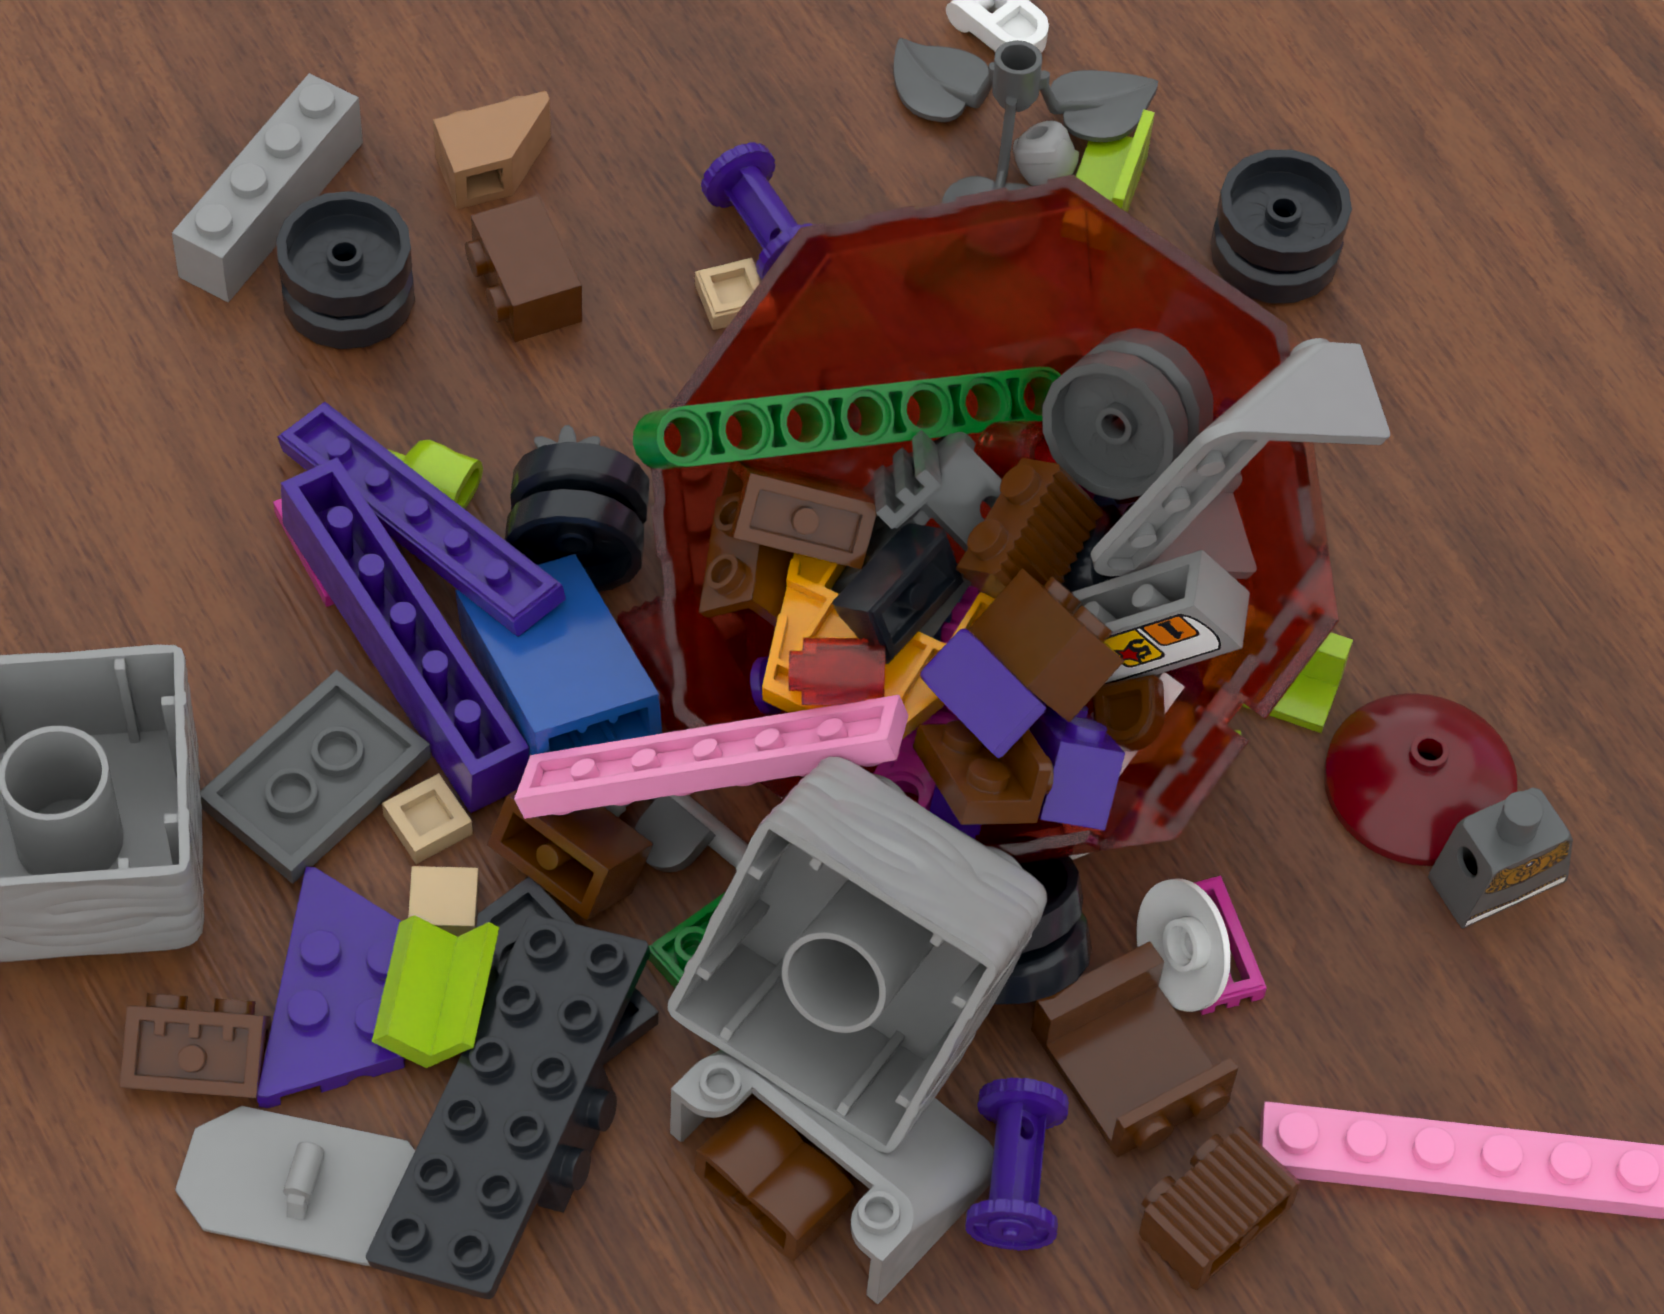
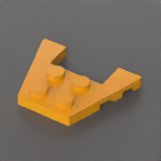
(810, 613)

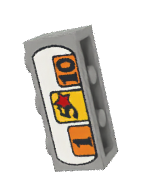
(1169, 614)

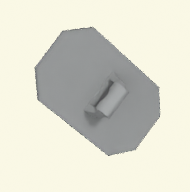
(292, 1182)

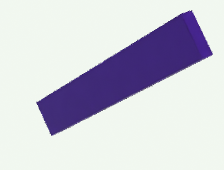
(428, 521)

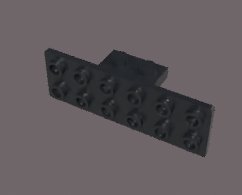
(515, 1110)

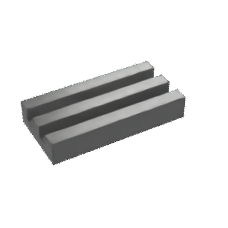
(898, 492)

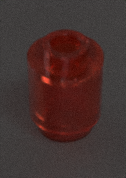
(1008, 441)
(837, 671)

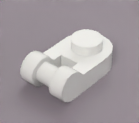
(1009, 22)

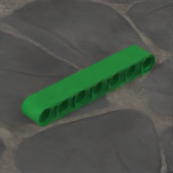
(826, 422)

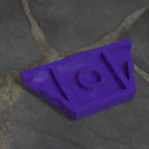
(329, 993)

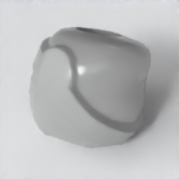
(1045, 153)

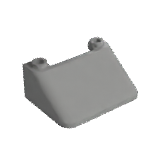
(1311, 397)
(912, 1189)

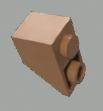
(491, 147)

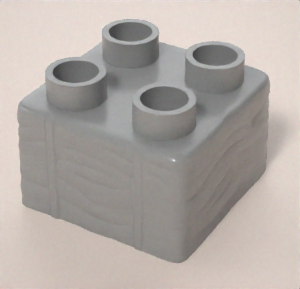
(98, 804)
(858, 950)

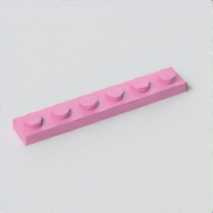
(711, 757)
(1466, 1160)

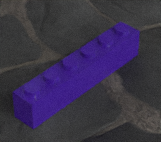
(404, 634)

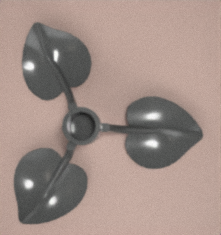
(943, 80)

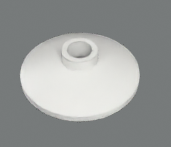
(1191, 941)

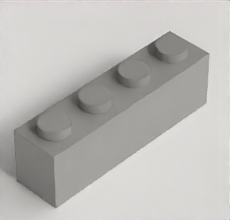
(275, 173)

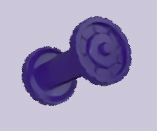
(742, 181)
(1021, 1116)

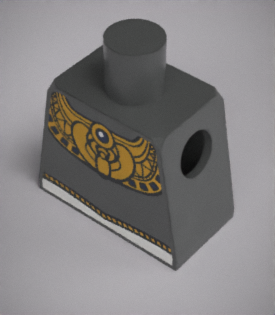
(1513, 849)

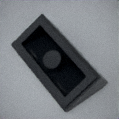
(900, 588)

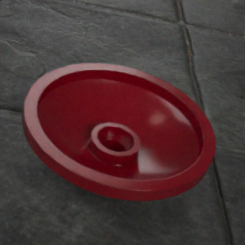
(1395, 796)

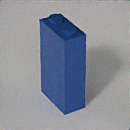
(569, 673)

